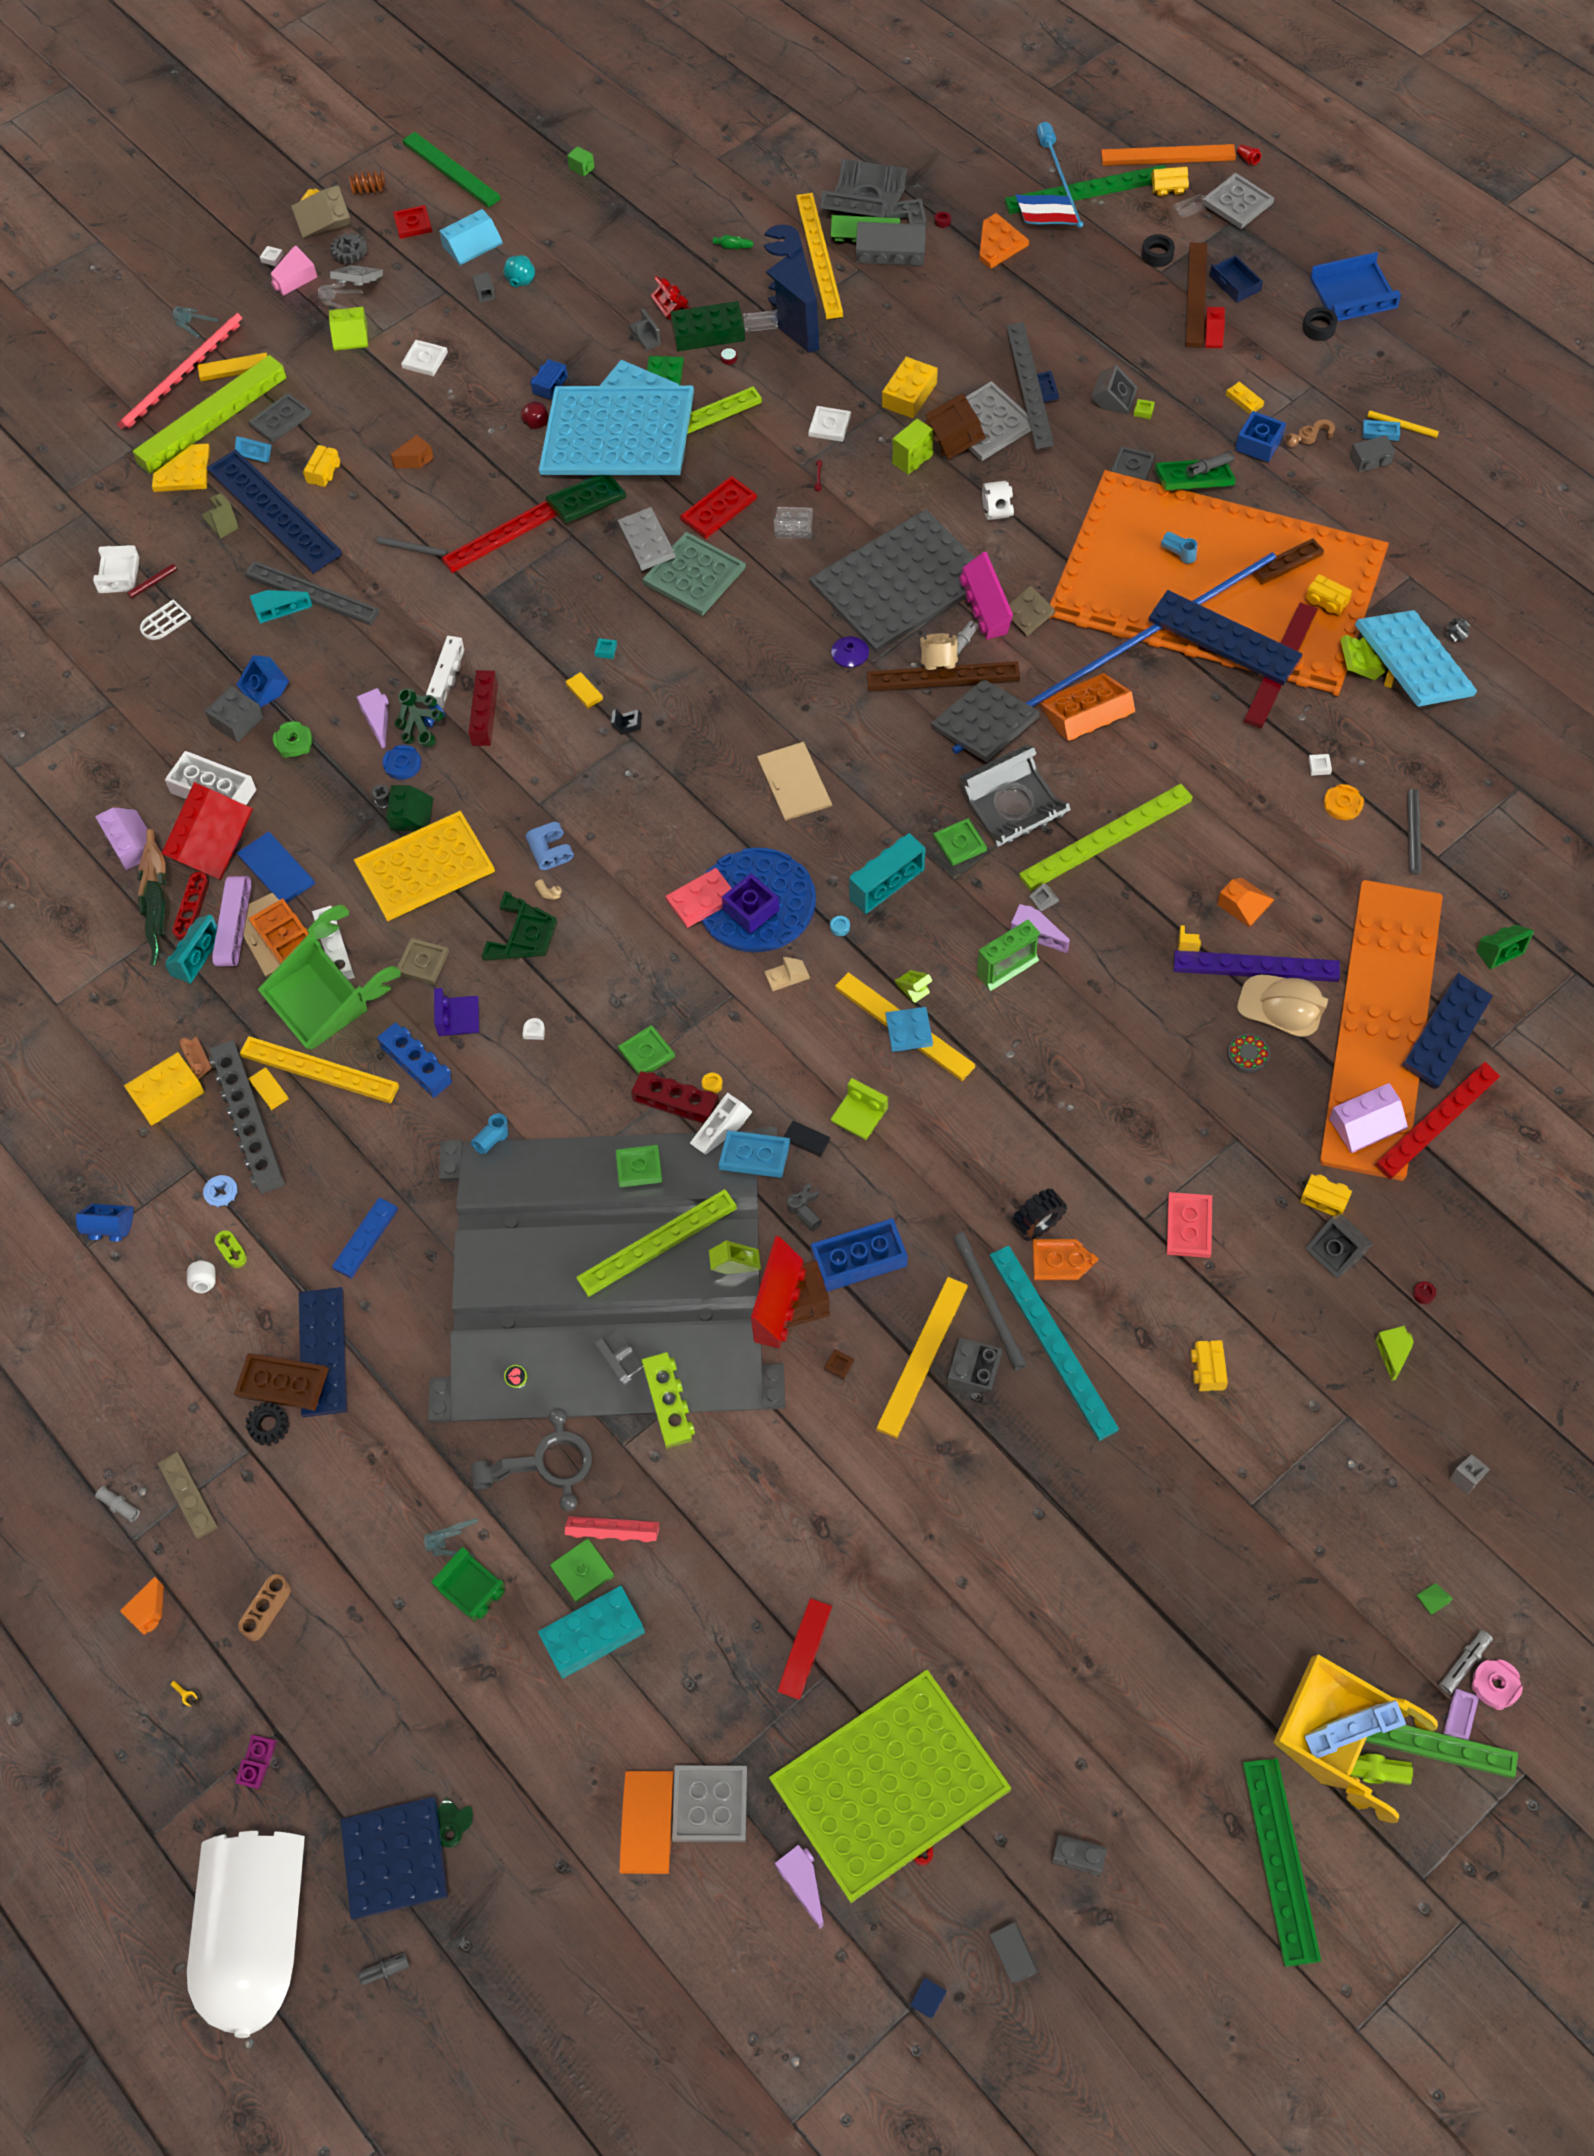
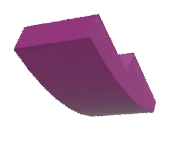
(256, 1761)

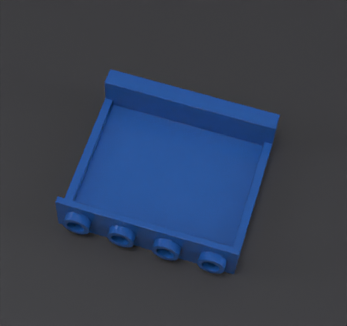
(1354, 287)

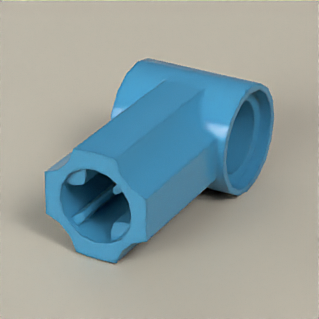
(1183, 547)
(495, 1131)

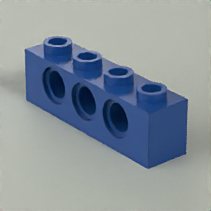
(431, 1082)

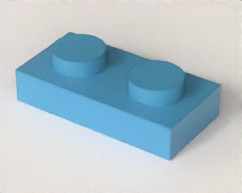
(1373, 429)
(253, 449)

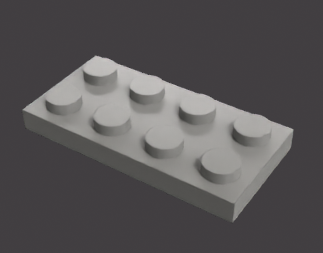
(646, 538)

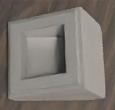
(1044, 897)

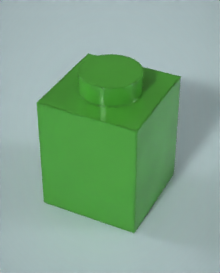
(580, 161)

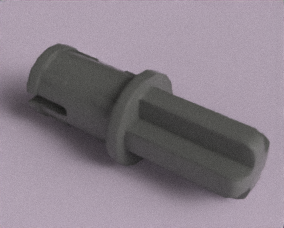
(384, 1969)

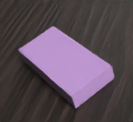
(1461, 1714)

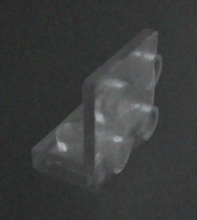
(793, 522)

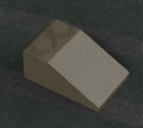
(321, 212)

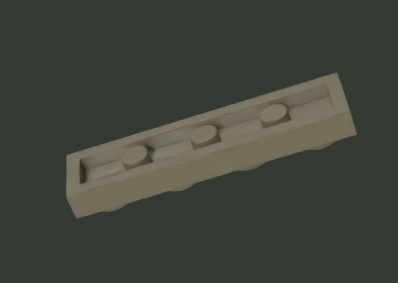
(187, 1495)

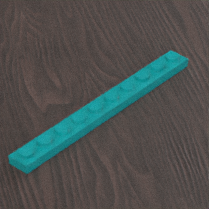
(1054, 1343)

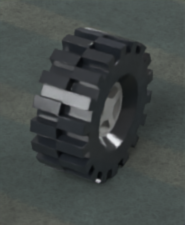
(1039, 1214)

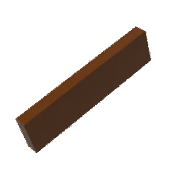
(1289, 560)

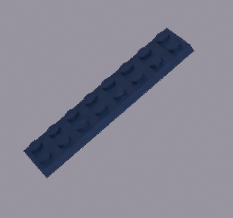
(1225, 637)

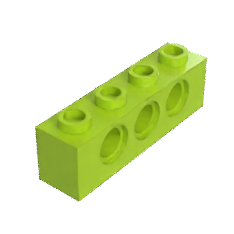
(653, 1368)

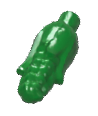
(732, 242)

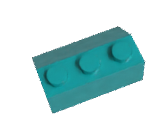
(193, 949)

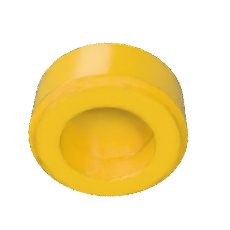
(712, 1082)

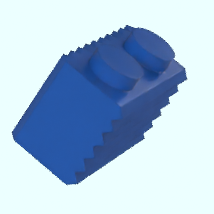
(549, 376)

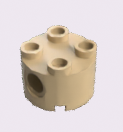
(939, 651)

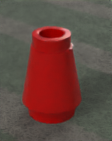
(1249, 154)

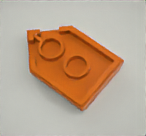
(1060, 1259)

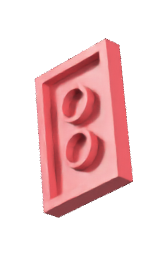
(699, 897)
(1189, 1225)

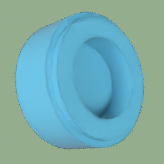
(840, 926)

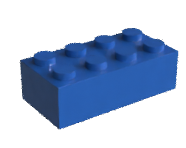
(859, 1254)

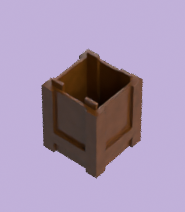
(955, 426)
(813, 1297)

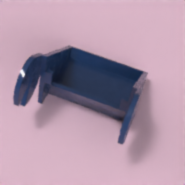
(793, 288)

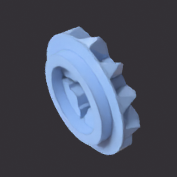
(220, 1182)

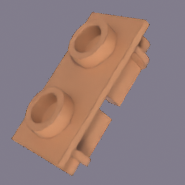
(195, 1056)

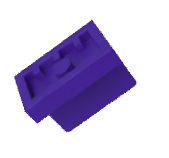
(455, 1014)

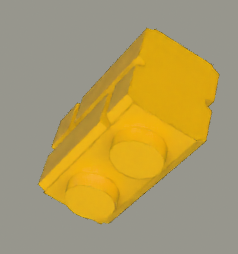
(1169, 180)
(321, 466)
(1328, 594)
(1325, 1195)
(1210, 1365)

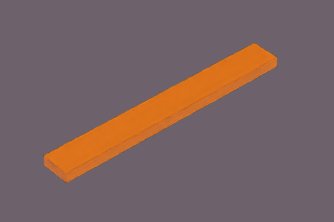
(1176, 154)

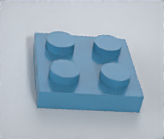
(909, 1029)

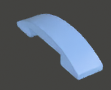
(1354, 1727)

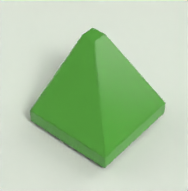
(1434, 1598)

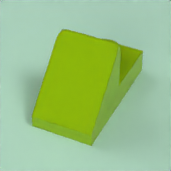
(914, 984)

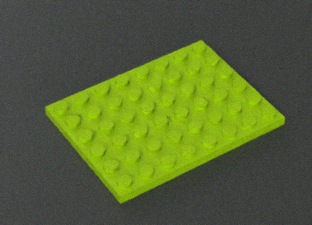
(889, 1785)

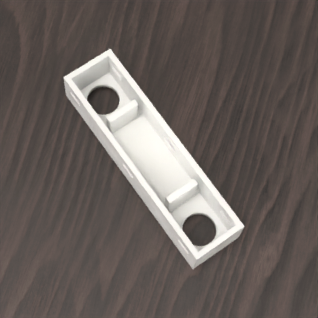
(444, 677)
(335, 947)

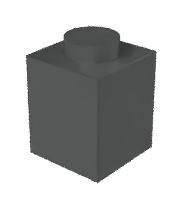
(483, 287)

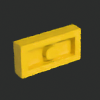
(1244, 398)

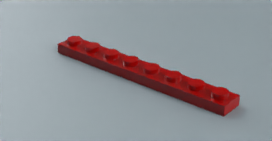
(1437, 1120)

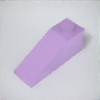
(376, 713)
(1050, 934)
(799, 1874)

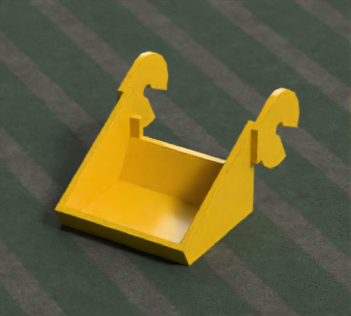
(1322, 1697)

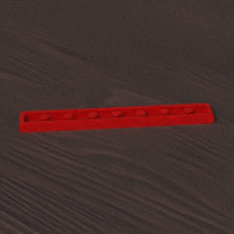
(498, 536)

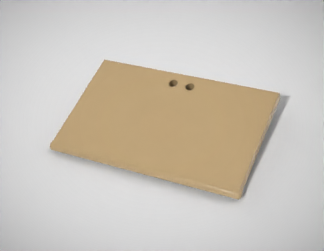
(797, 780)
(260, 951)

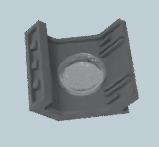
(1011, 796)

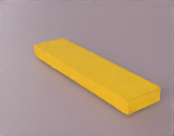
(228, 367)

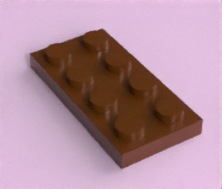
(281, 1381)

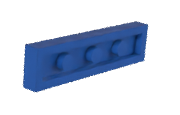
(364, 1238)

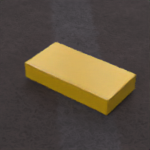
(584, 690)
(268, 1088)

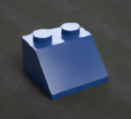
(262, 680)

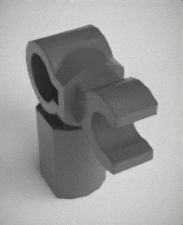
(798, 1203)

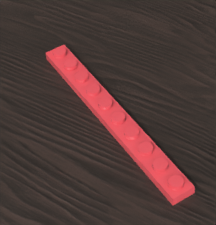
(175, 377)

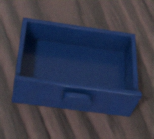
(1236, 278)

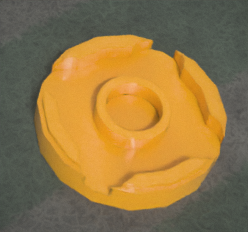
(1343, 802)

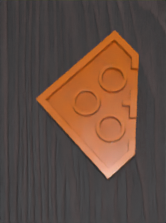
(999, 241)

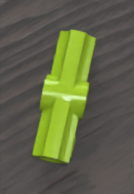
(1378, 1770)

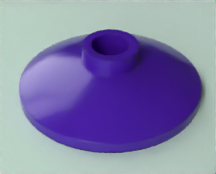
(850, 657)

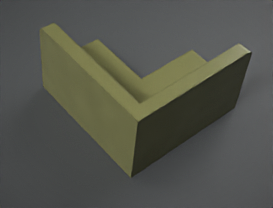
(221, 516)

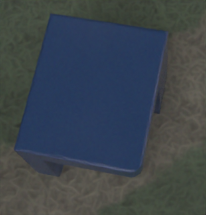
(928, 1998)

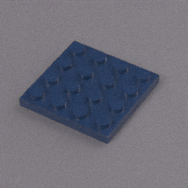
(393, 1858)

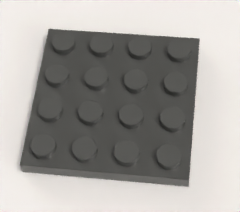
(985, 720)

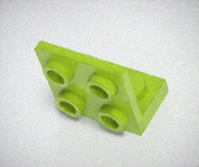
(860, 1109)

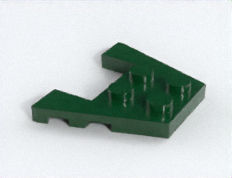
(529, 935)

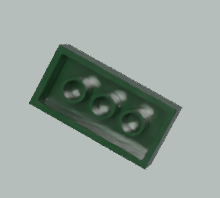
(707, 326)

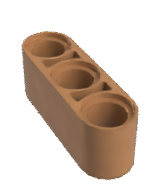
(264, 1596)

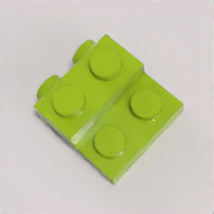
(1362, 657)

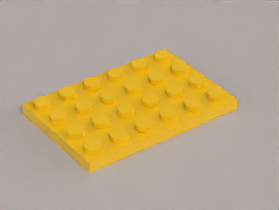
(424, 865)

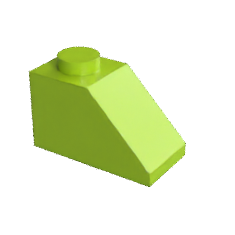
(734, 1258)
(1394, 1348)

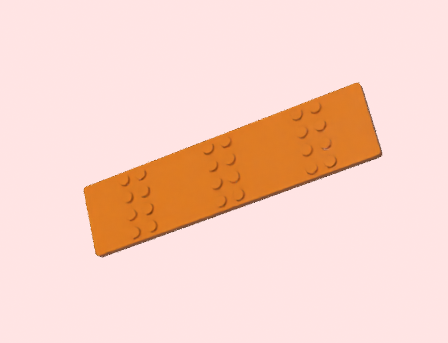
(1382, 1010)

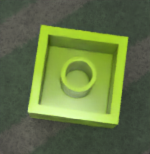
(912, 446)

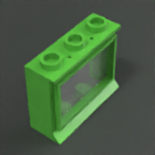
(1008, 955)

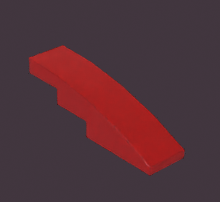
(805, 1648)

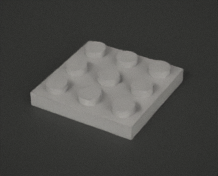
(1238, 200)
(710, 1804)

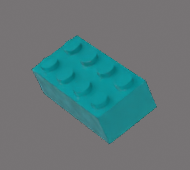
(887, 873)
(591, 1632)

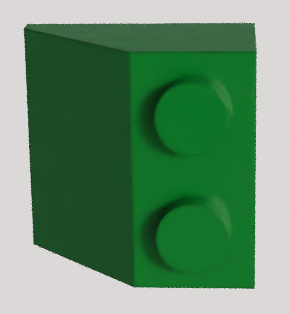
(1504, 945)

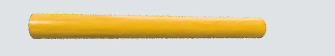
(1404, 424)

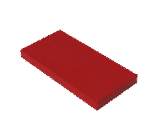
(718, 507)

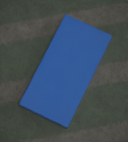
(275, 867)

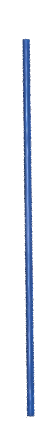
(1139, 637)

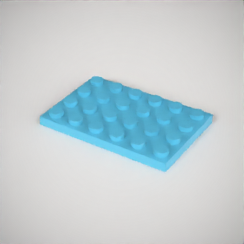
(1416, 658)

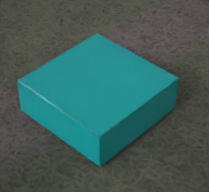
(605, 648)

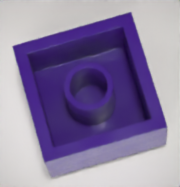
(750, 903)

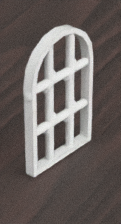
(165, 614)

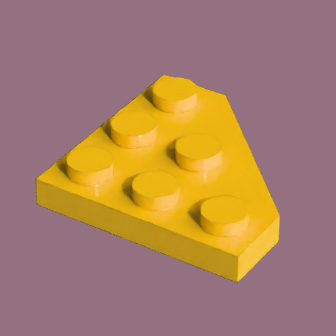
(184, 471)

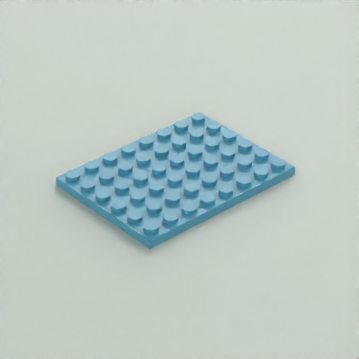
(617, 430)

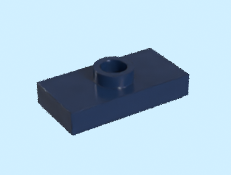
(1047, 386)

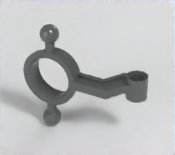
(484, 1474)

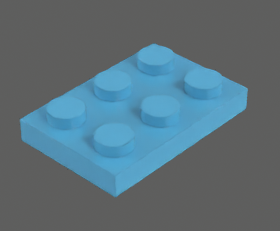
(754, 1154)

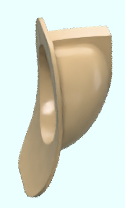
(1283, 1003)

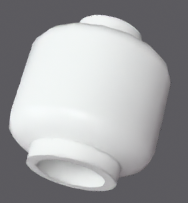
(201, 1276)

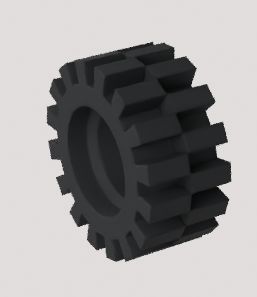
(276, 1432)

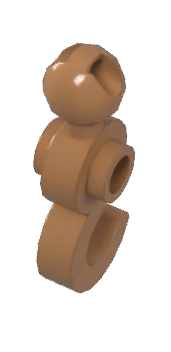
(1308, 434)

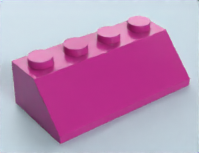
(986, 597)

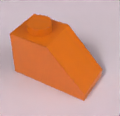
(146, 1607)

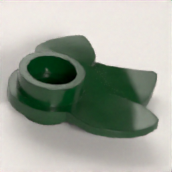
(453, 1821)

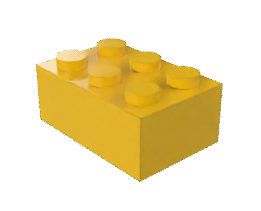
(909, 387)
(164, 1088)

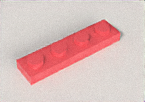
(612, 1528)

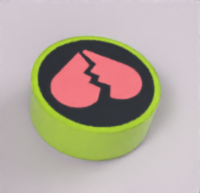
(515, 1376)

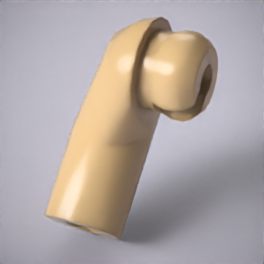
(548, 893)

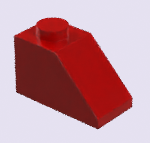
(1214, 327)

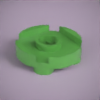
(292, 748)

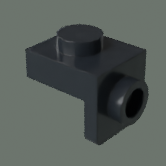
(626, 722)

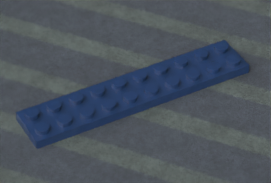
(274, 511)

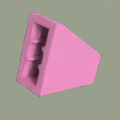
(293, 272)

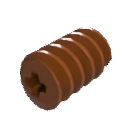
(367, 182)

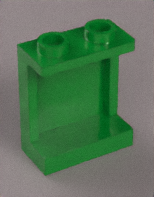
(468, 1585)

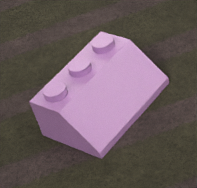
(125, 834)
(1369, 1118)

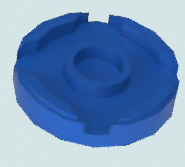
(402, 762)

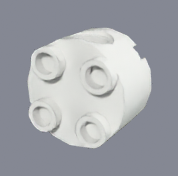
(991, 493)

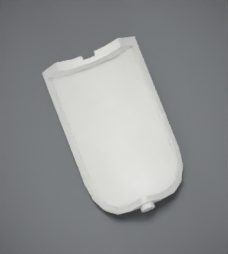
(244, 1928)

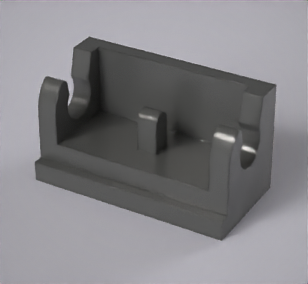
(1014, 1953)

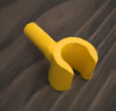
(183, 1693)

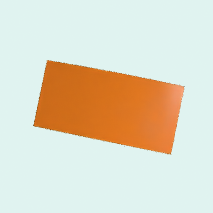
(279, 929)
(646, 1822)

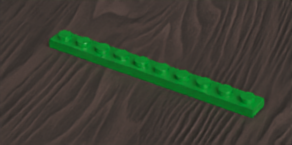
(1093, 187)

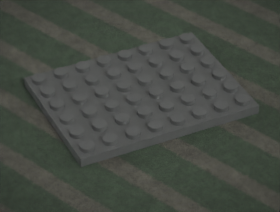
(896, 580)

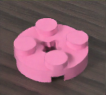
(1488, 1693)

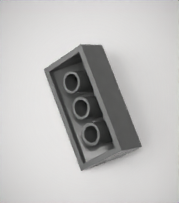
(890, 243)

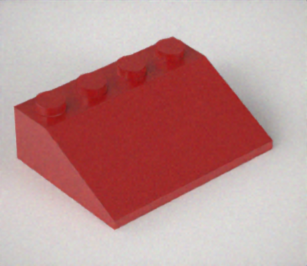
(207, 831)
(777, 1295)

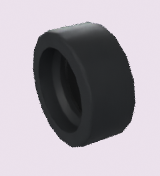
(1160, 241)
(1320, 333)

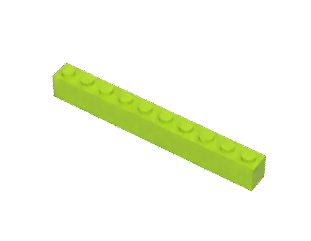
(209, 414)

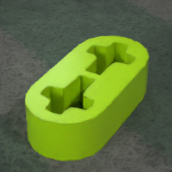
(234, 1246)

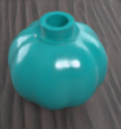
(519, 270)

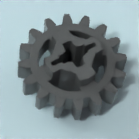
(348, 248)

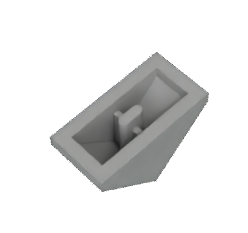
(1469, 1474)

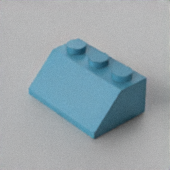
(470, 237)

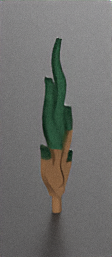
(150, 894)

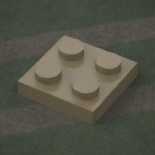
(1030, 610)
(423, 961)

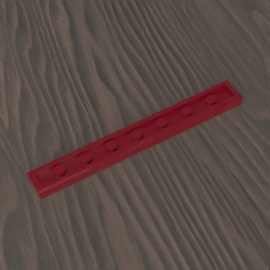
(1270, 689)

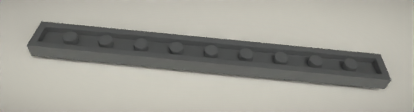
(1030, 385)

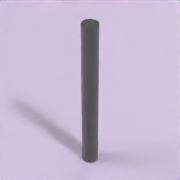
(411, 546)

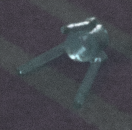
(183, 315)
(436, 1540)

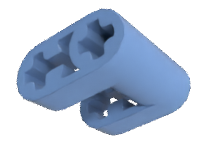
(544, 856)

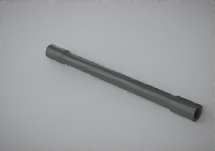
(1012, 1350)

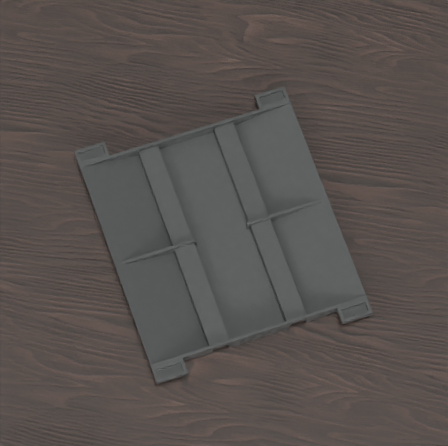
(550, 1212)

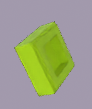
(1144, 409)

